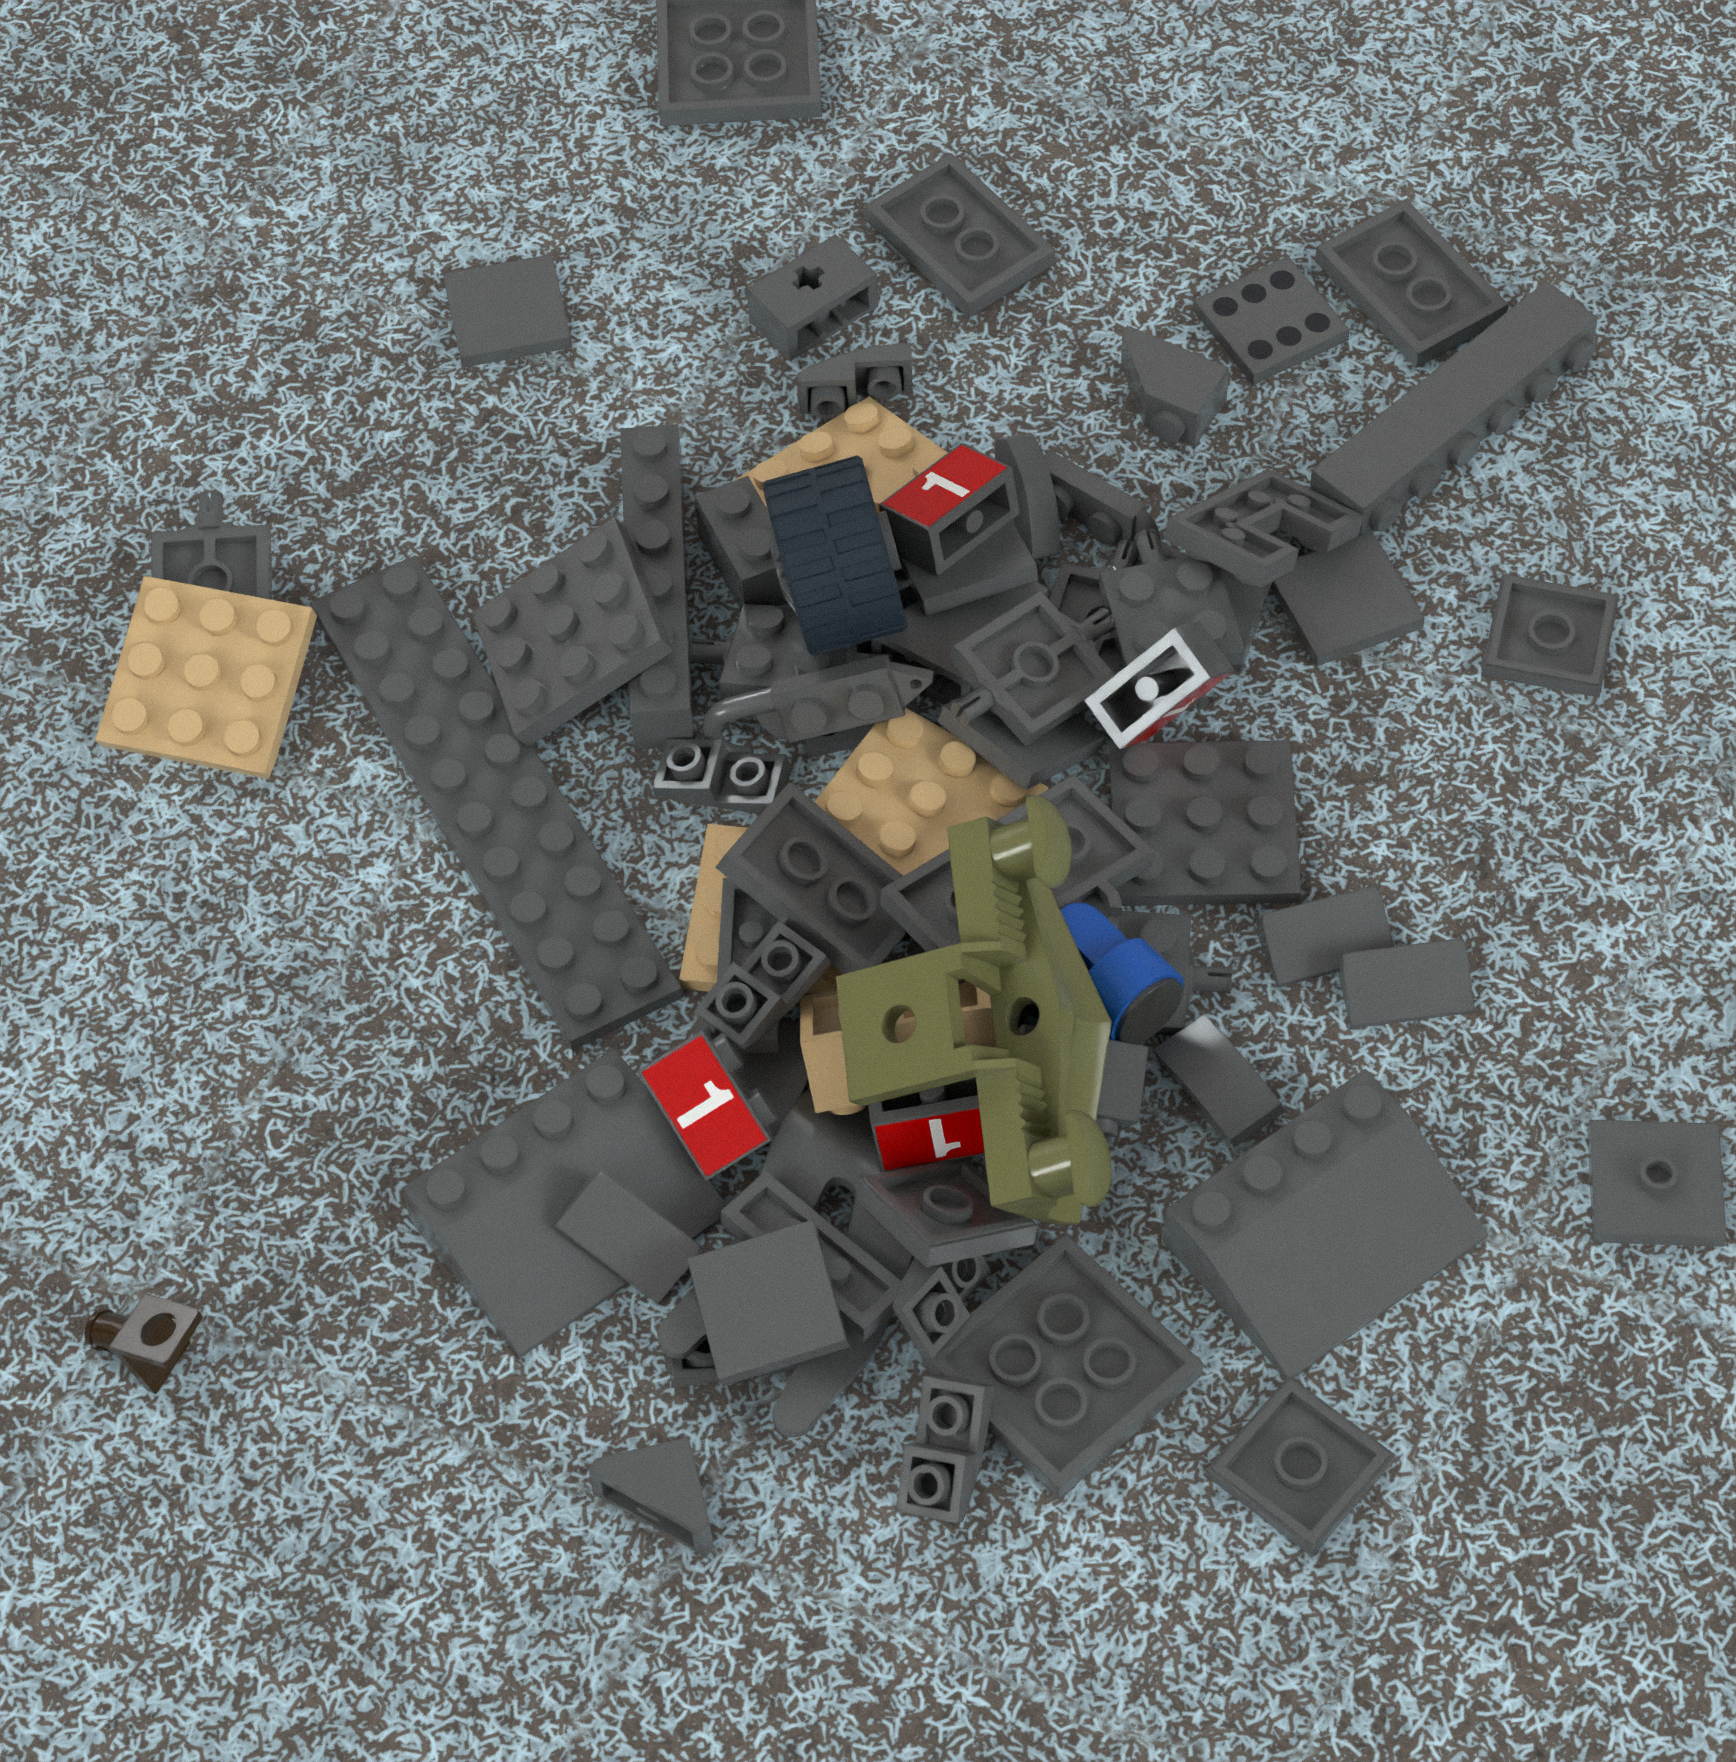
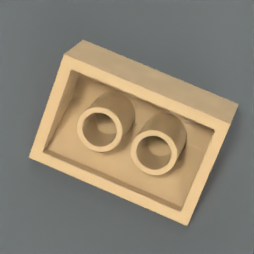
(824, 1050)

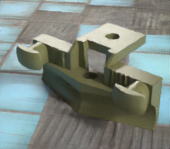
(1033, 1088)

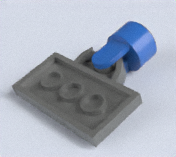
(1130, 975)

